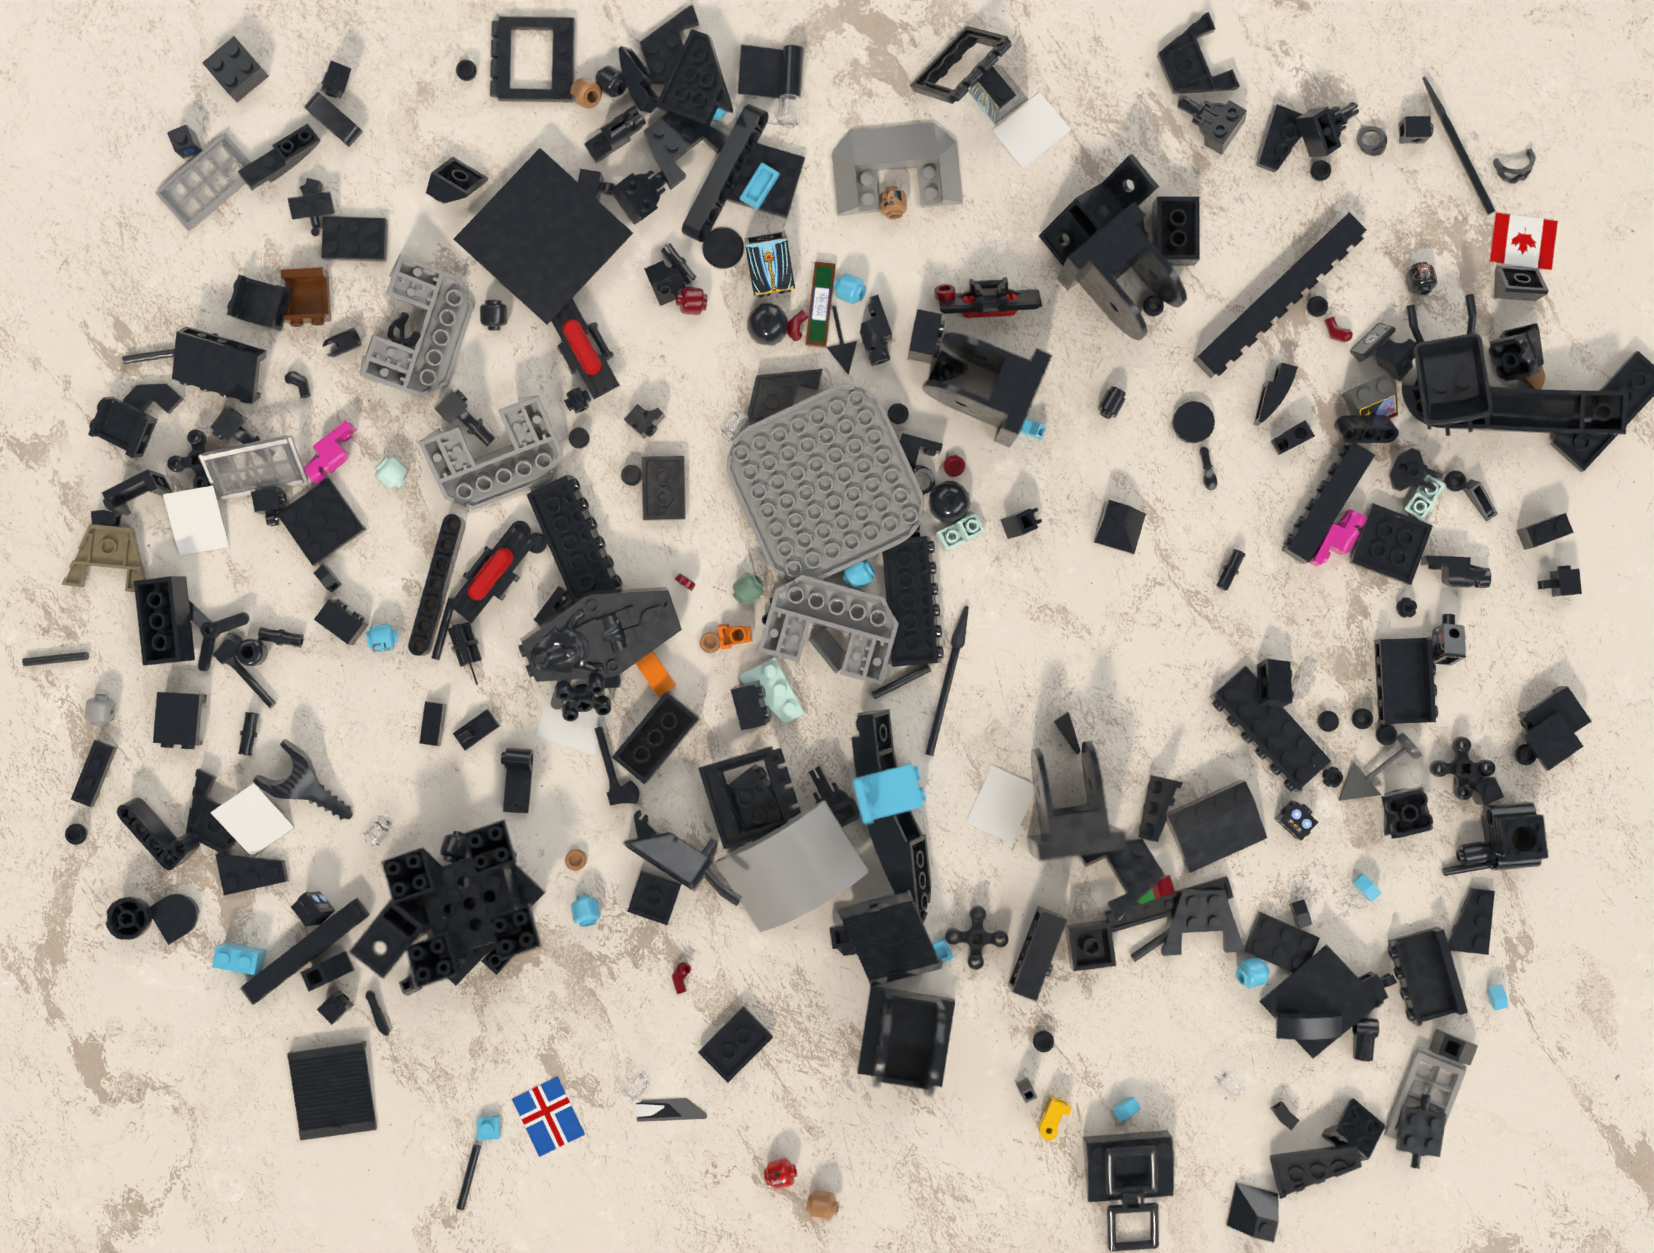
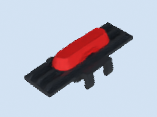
(1004, 303)
(581, 354)
(494, 575)

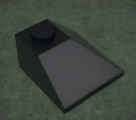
(454, 181)
(1119, 527)
(1254, 1212)

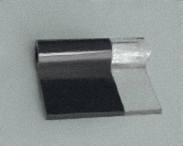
(771, 82)

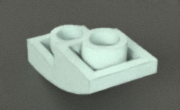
(1423, 498)
(960, 532)

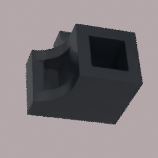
(664, 281)
(1396, 357)
(644, 421)

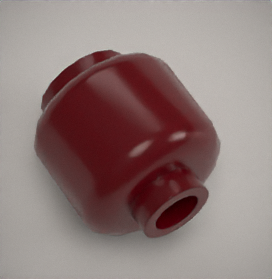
(691, 300)

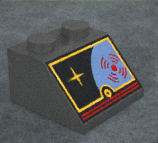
(1373, 398)

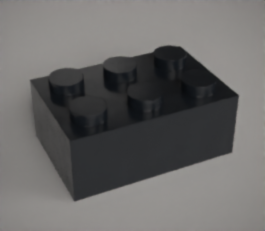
(1177, 229)

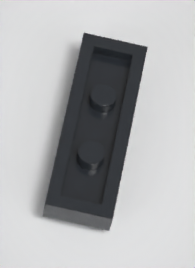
(93, 773)

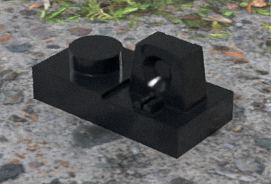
(476, 729)

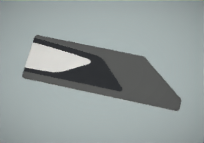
(668, 1110)

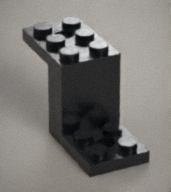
(1097, 207)
(396, 927)

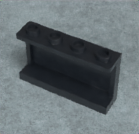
(217, 364)
(1405, 680)
(1426, 975)

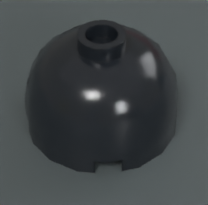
(767, 324)
(949, 502)
(128, 918)

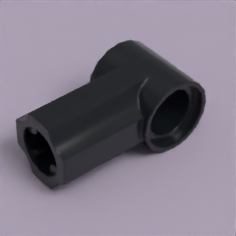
(1365, 1033)

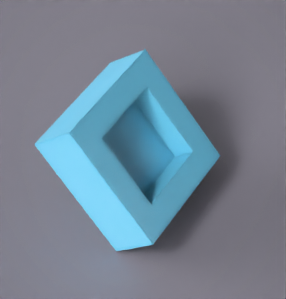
(488, 1128)

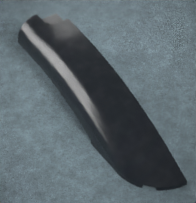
(1541, 411)
(897, 836)

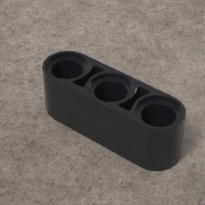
(333, 119)
(1366, 429)

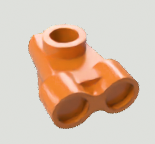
(730, 635)

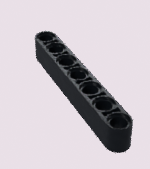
(725, 173)
(429, 593)
(304, 951)

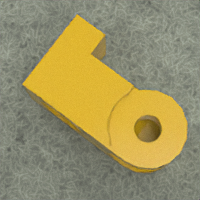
(1051, 1117)

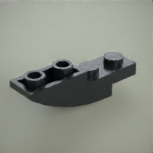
(281, 158)

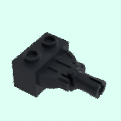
(1215, 121)
(1323, 127)
(639, 194)
(454, 406)
(229, 425)
(840, 803)

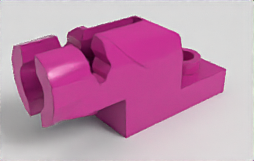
(330, 452)
(1339, 538)

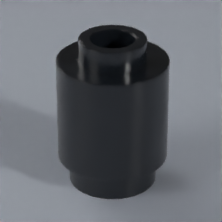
(1111, 402)
(1473, 853)

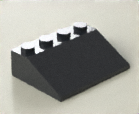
(1216, 825)
(1128, 1169)

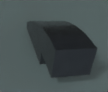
(637, 80)
(1275, 392)
(1308, 1025)

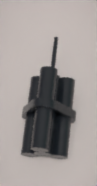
(465, 645)

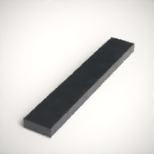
(1161, 907)

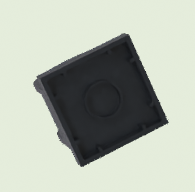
(1108, 257)
(1010, 394)
(1074, 828)
(906, 1038)

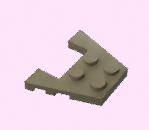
(107, 548)

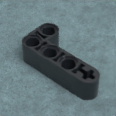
(155, 835)

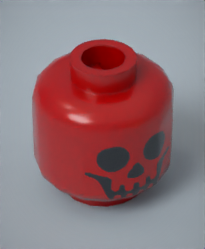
(780, 1173)

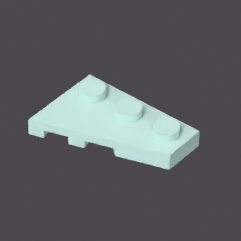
(778, 691)

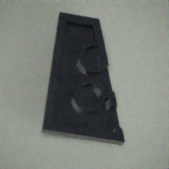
(1157, 802)
(248, 873)
(1474, 925)

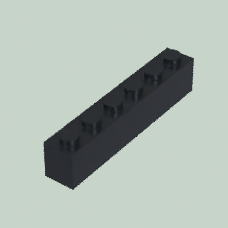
(1328, 502)

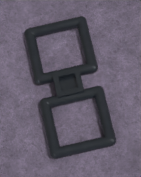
(1132, 1198)

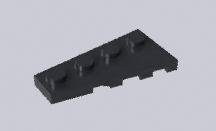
(1304, 1168)

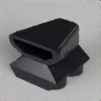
(1518, 352)
(1406, 812)

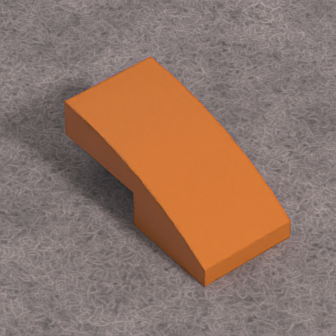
(655, 674)

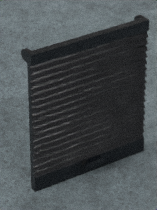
(890, 938)
(1322, 986)
(332, 1091)

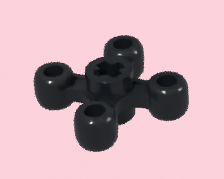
(191, 460)
(583, 697)
(1454, 768)
(986, 937)

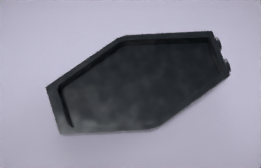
(600, 634)

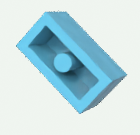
(239, 958)

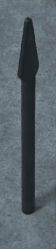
(1466, 162)
(957, 643)

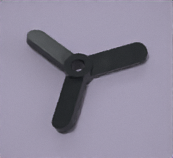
(217, 628)

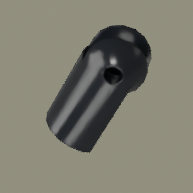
(345, 342)

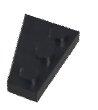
(1279, 138)

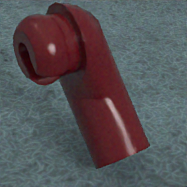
(794, 325)
(1337, 333)
(679, 975)

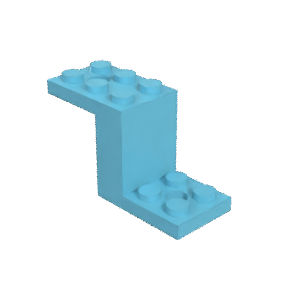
(889, 792)

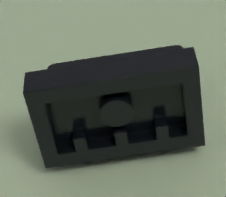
(1358, 1127)

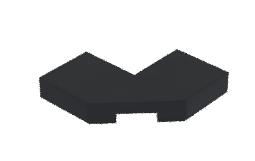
(163, 394)

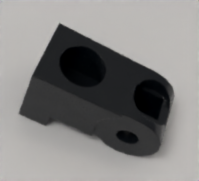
(1292, 437)

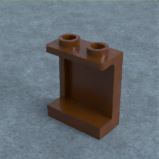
(310, 296)

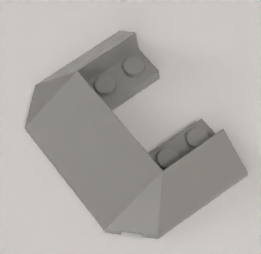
(895, 148)
(441, 327)
(500, 473)
(836, 608)

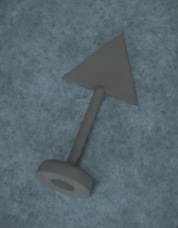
(1359, 785)

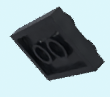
(354, 239)
(663, 488)
(1280, 943)
(735, 1044)

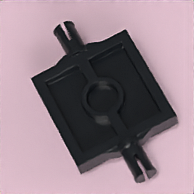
(1421, 1131)

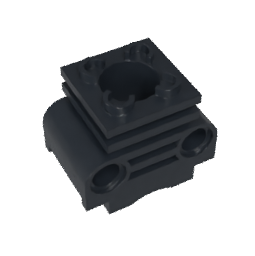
(1498, 827)

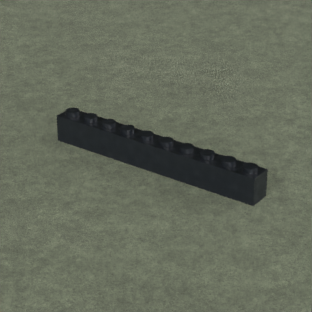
(1280, 295)

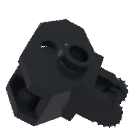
(1413, 471)

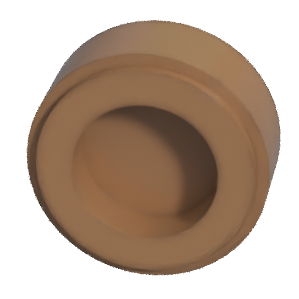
(710, 642)
(576, 859)

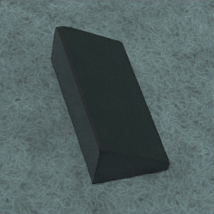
(432, 723)

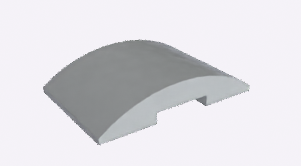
(793, 868)

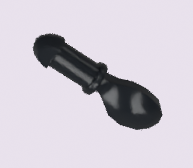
(1209, 478)

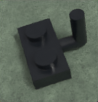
(311, 206)

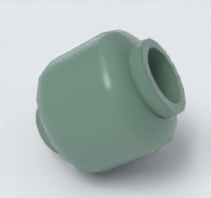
(748, 588)

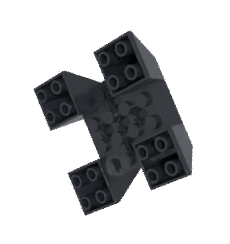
(488, 870)

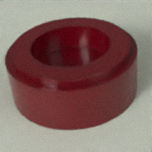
(944, 292)
(954, 466)
(685, 581)

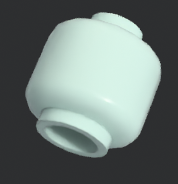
(390, 472)

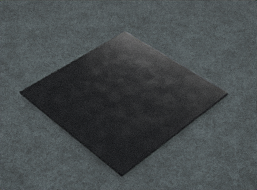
(543, 236)

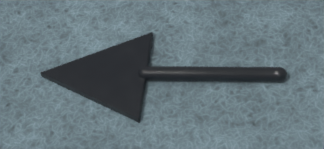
(844, 352)

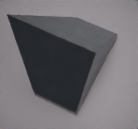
(947, 368)

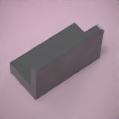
(829, 649)

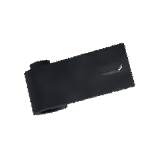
(518, 780)

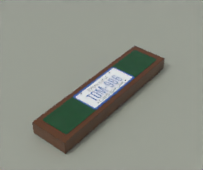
(820, 304)

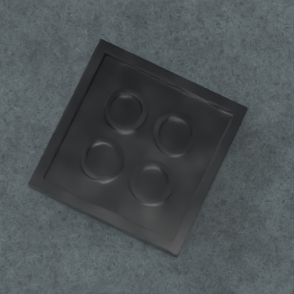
(782, 193)
(321, 521)
(1391, 544)

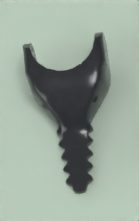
(303, 784)

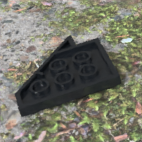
(696, 82)

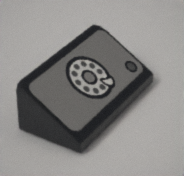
(1372, 341)

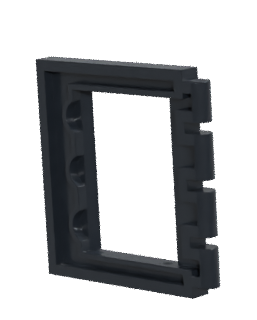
(966, 39)
(562, 58)
(722, 803)

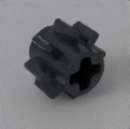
(577, 400)

